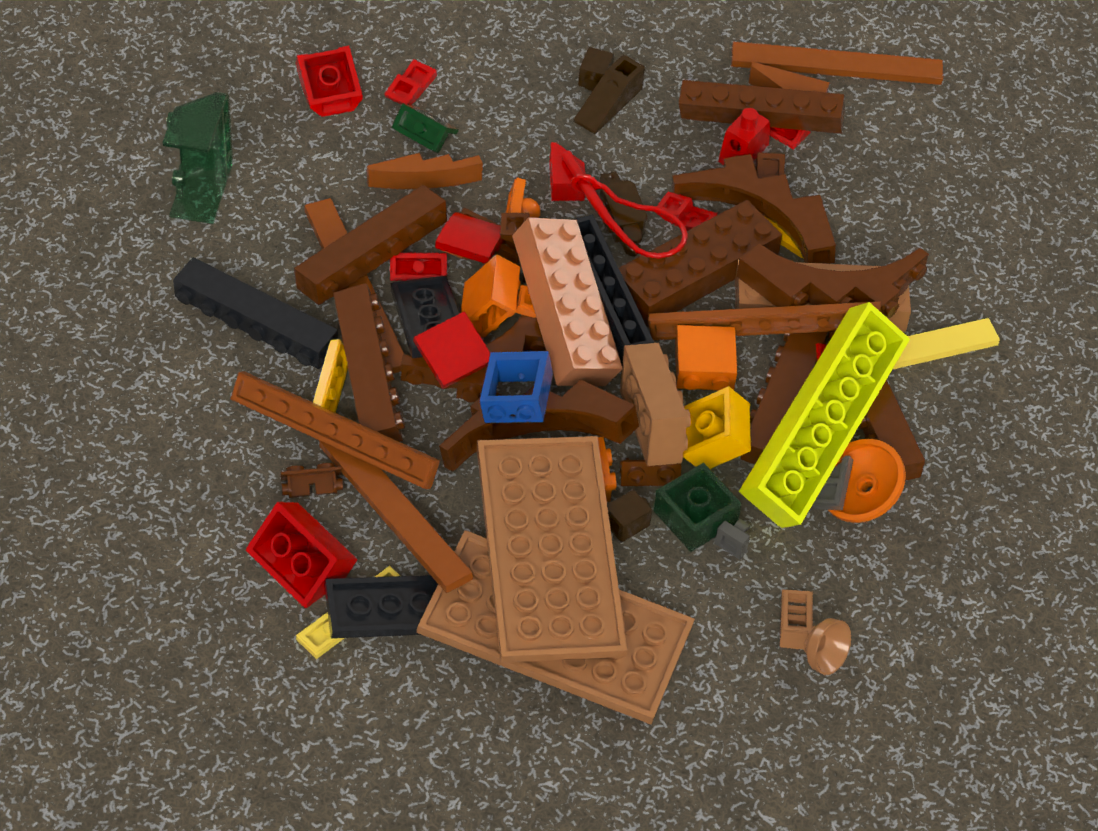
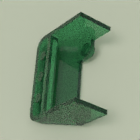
(206, 156)

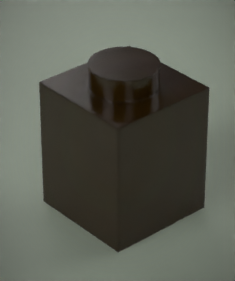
(594, 67)
(629, 515)

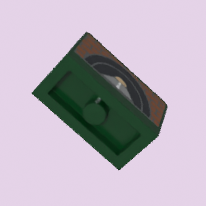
(422, 127)

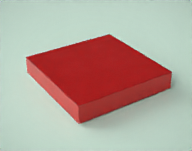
(453, 349)

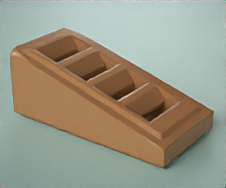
(791, 635)

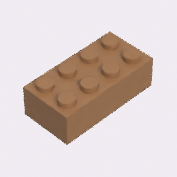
(658, 404)

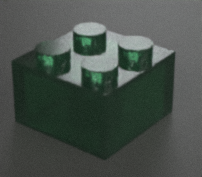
(696, 506)

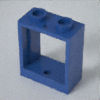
(516, 368)

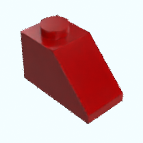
(561, 176)

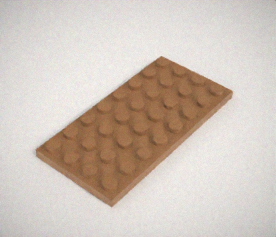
(550, 549)
(624, 684)

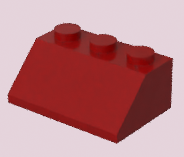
(299, 552)

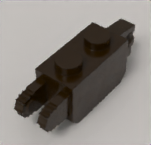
(629, 219)

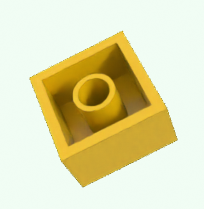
(718, 428)

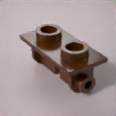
(639, 474)
(299, 480)

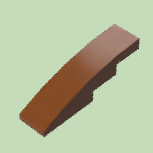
(413, 172)

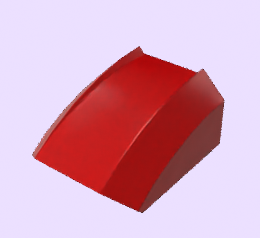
(329, 81)

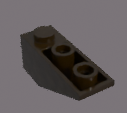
(614, 90)

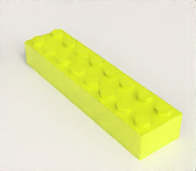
(824, 415)

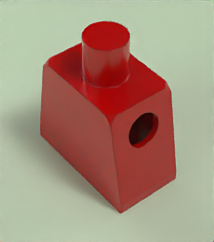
(749, 132)

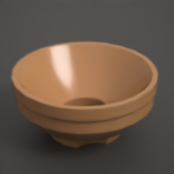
(828, 645)

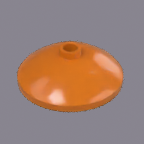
(873, 466)

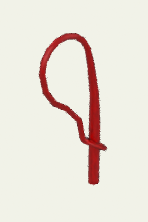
(588, 185)

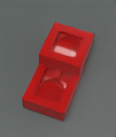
(411, 84)
(684, 210)

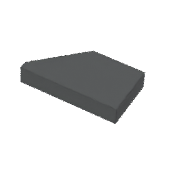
(834, 490)

